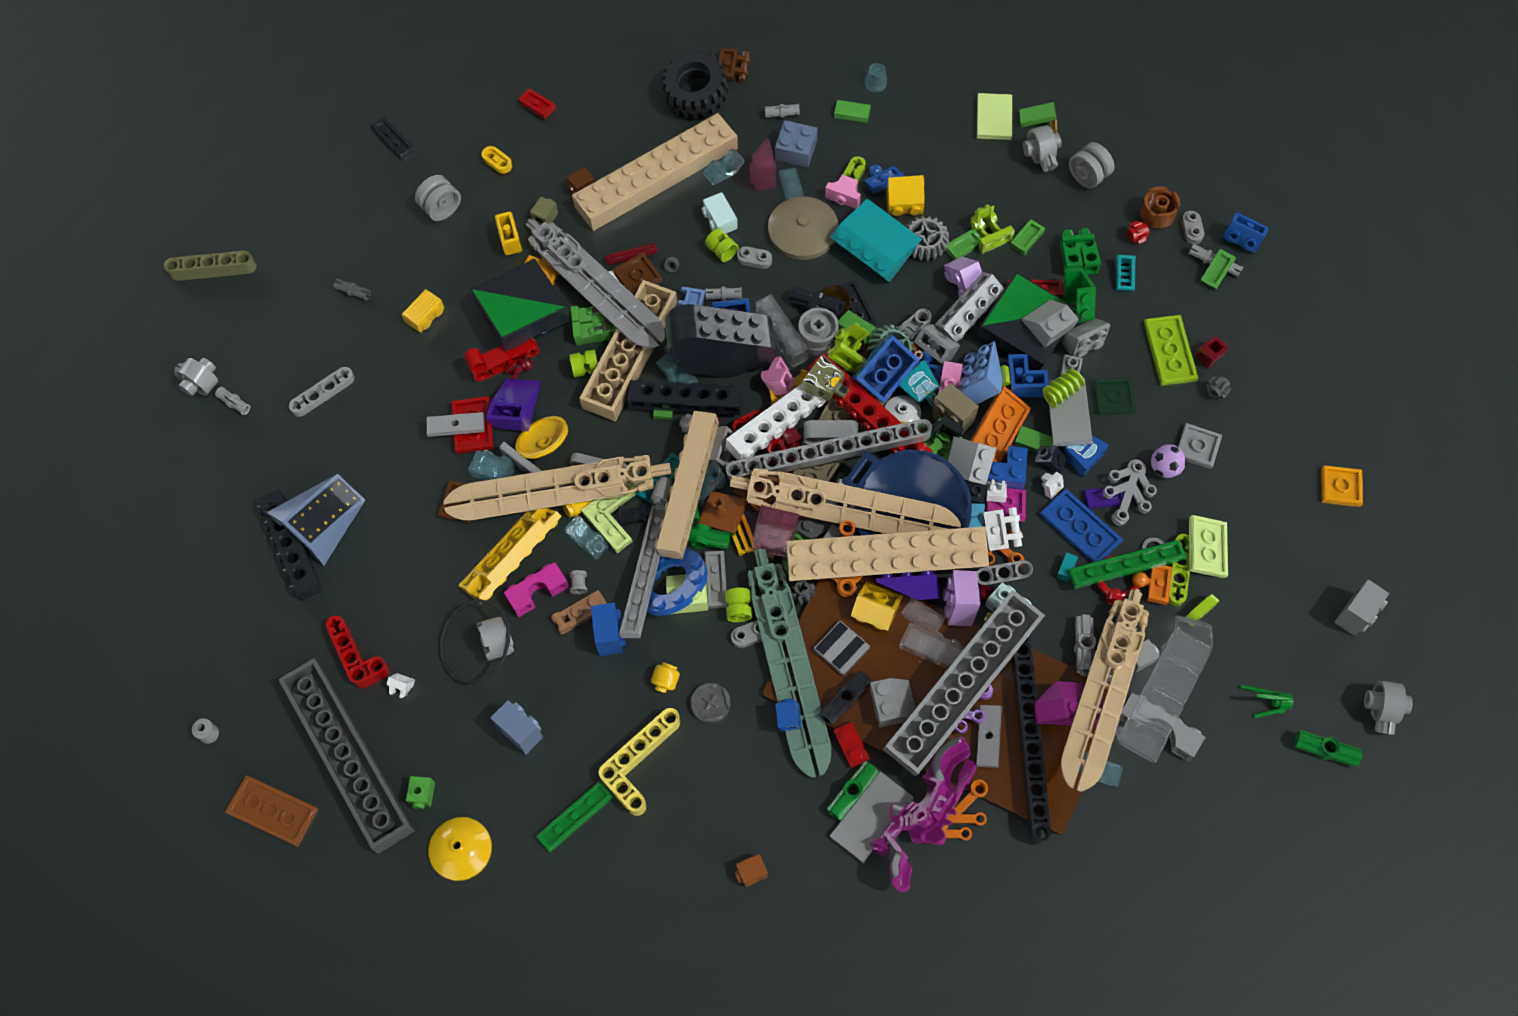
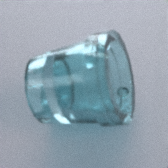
(876, 78)

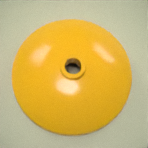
(542, 438)
(469, 858)

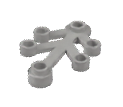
(1130, 489)

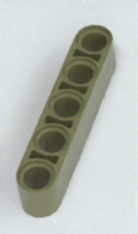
(210, 265)

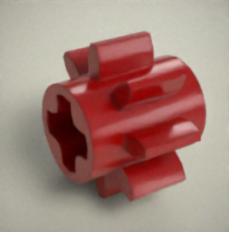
(1137, 232)

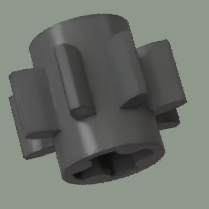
(1218, 387)
(803, 591)

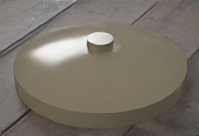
(802, 228)

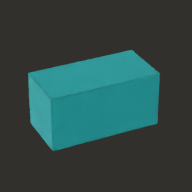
(1068, 563)

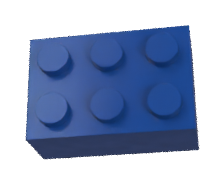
(885, 368)

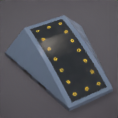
(320, 515)

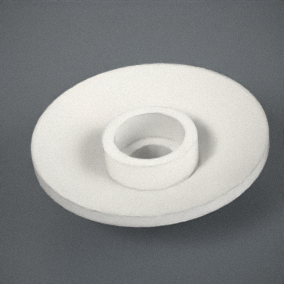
(912, 412)

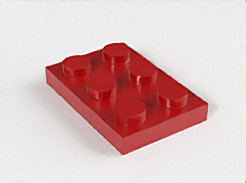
(473, 441)

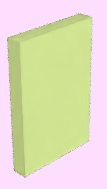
(994, 116)
(1208, 546)

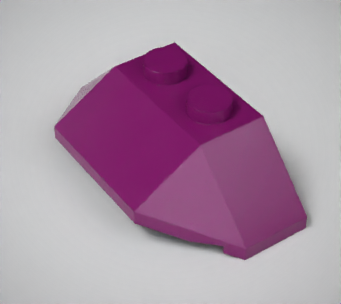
(1060, 704)

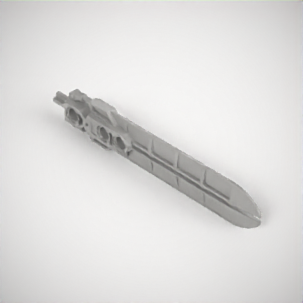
(575, 263)

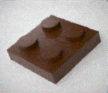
(635, 271)

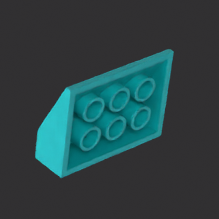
(876, 239)

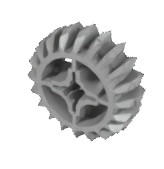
(933, 237)

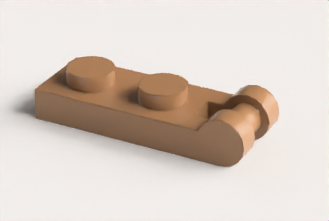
(577, 613)

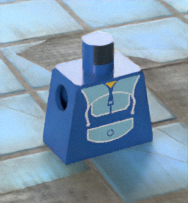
(1085, 456)

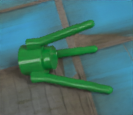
(1279, 700)

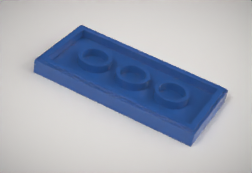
(1081, 527)

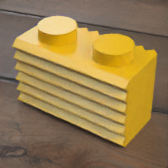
(508, 233)
(423, 311)

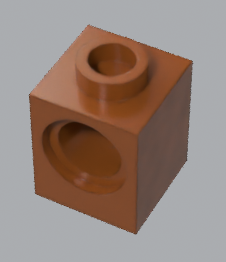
(751, 871)

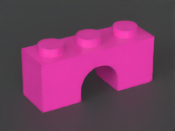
(548, 578)

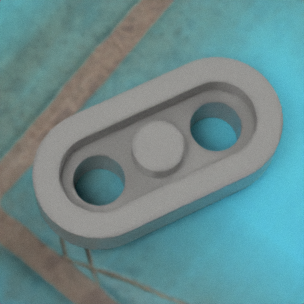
(1192, 225)
(754, 258)
(750, 633)

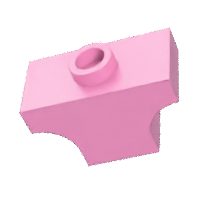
(844, 192)
(950, 374)

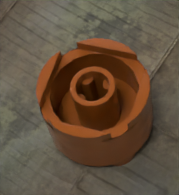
(1159, 207)

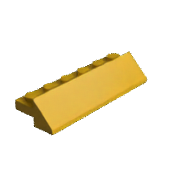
(509, 552)

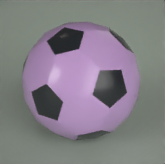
(1168, 461)

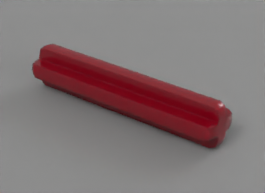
(630, 253)

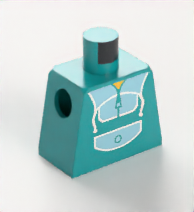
(920, 384)

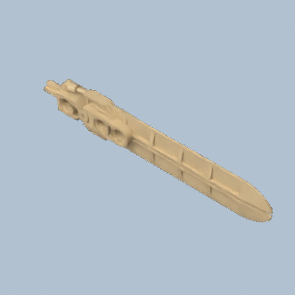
(846, 495)
(554, 497)
(1107, 653)

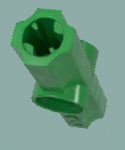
(703, 537)
(1339, 751)
(845, 801)

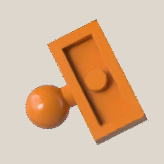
(1158, 583)

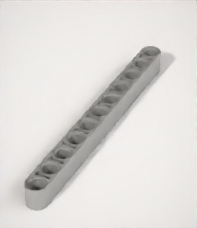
(835, 444)

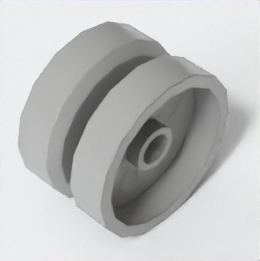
(1091, 165)
(437, 197)
(818, 330)

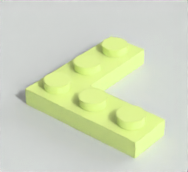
(599, 515)

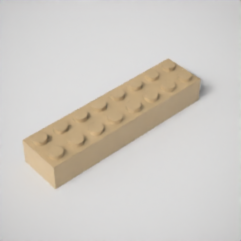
(623, 359)

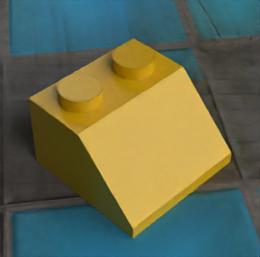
(905, 195)
(876, 606)

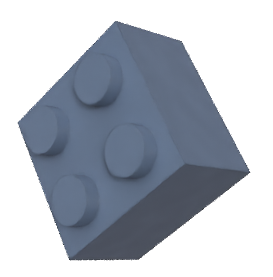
(796, 143)
(516, 726)

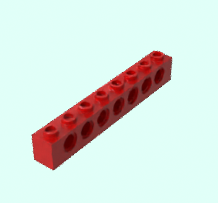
(867, 403)

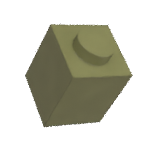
(544, 211)

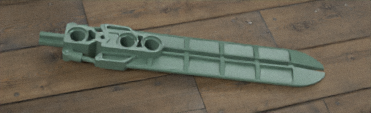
(782, 601)

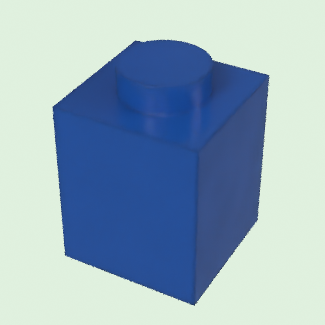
(788, 715)

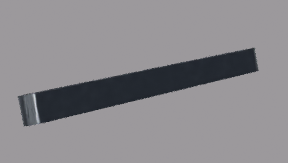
(1028, 740)

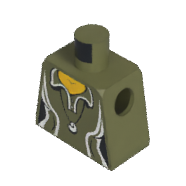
(825, 380)

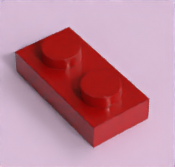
(537, 103)
(851, 744)

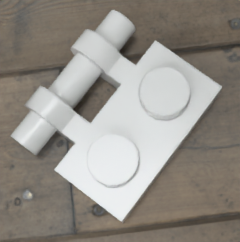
(996, 529)

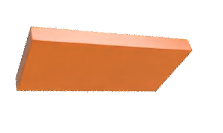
(1001, 422)

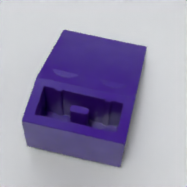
(514, 405)
(918, 587)

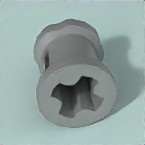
(578, 582)

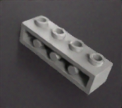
(970, 306)

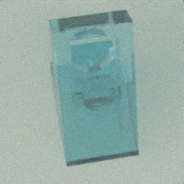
(713, 479)

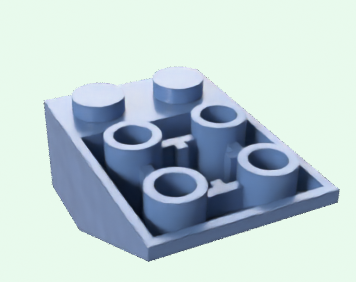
(981, 374)

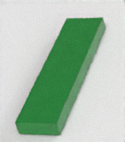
(574, 816)

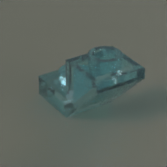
(721, 170)
(669, 368)
(586, 538)

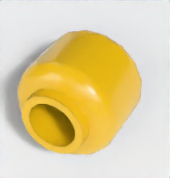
(665, 677)

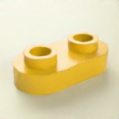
(499, 159)

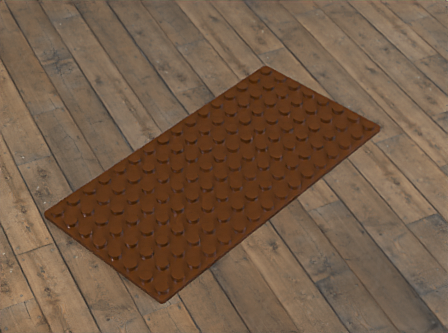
(887, 661)

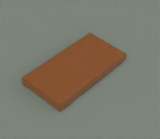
(271, 810)

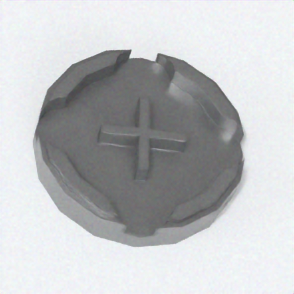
(710, 703)

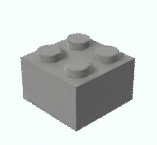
(1362, 608)

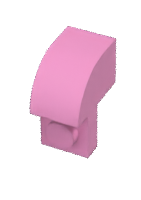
(778, 377)

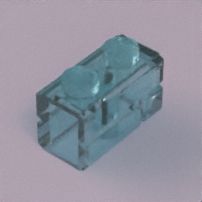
(489, 467)

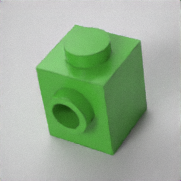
(420, 792)

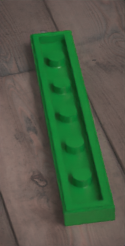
(1126, 564)

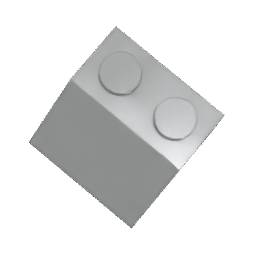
(1050, 321)
(971, 459)
(892, 701)

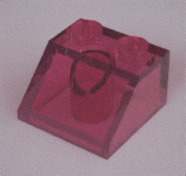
(763, 168)
(774, 529)

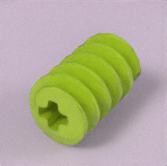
(1062, 386)

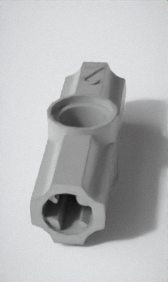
(1084, 634)

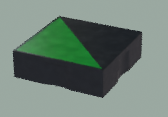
(520, 304)
(1005, 321)

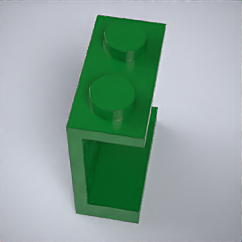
(1080, 290)

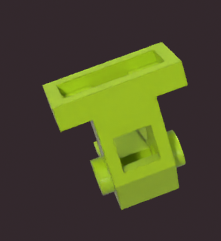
(987, 218)
(846, 344)

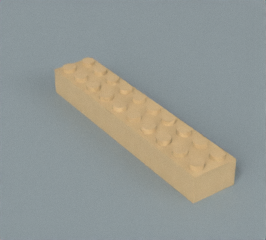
(655, 171)
(887, 553)

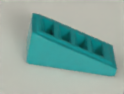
(1125, 259)

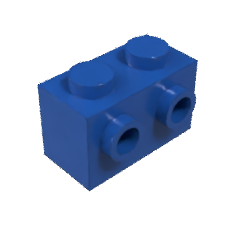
(1245, 232)

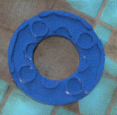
(695, 581)

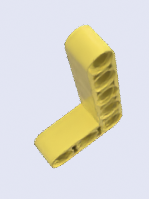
(636, 757)

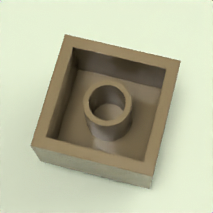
(955, 406)

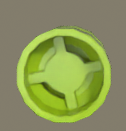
(723, 246)
(583, 363)
(737, 602)

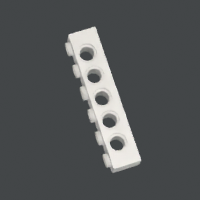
(765, 421)

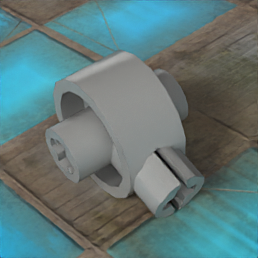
(1042, 147)
(196, 376)
(1388, 705)

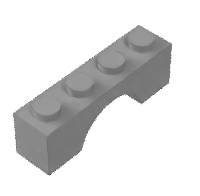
(1184, 739)

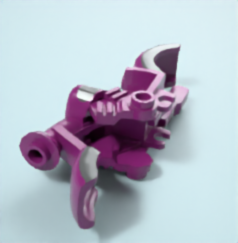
(931, 814)

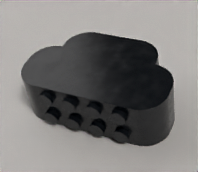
(719, 340)

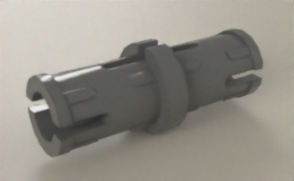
(351, 289)

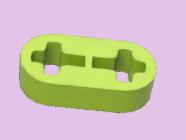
(850, 170)
(1203, 608)

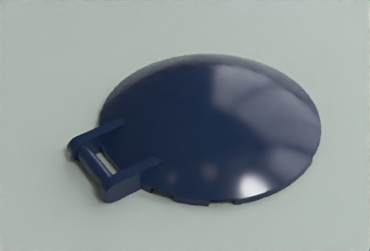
(917, 477)

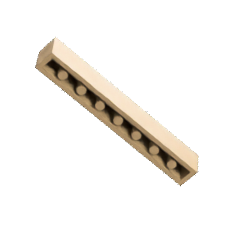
(687, 485)

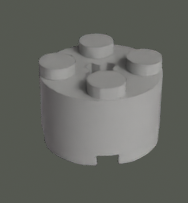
(494, 638)

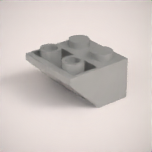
(1085, 337)

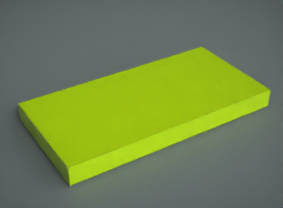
(1170, 350)

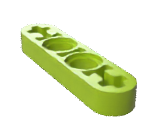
(1182, 570)

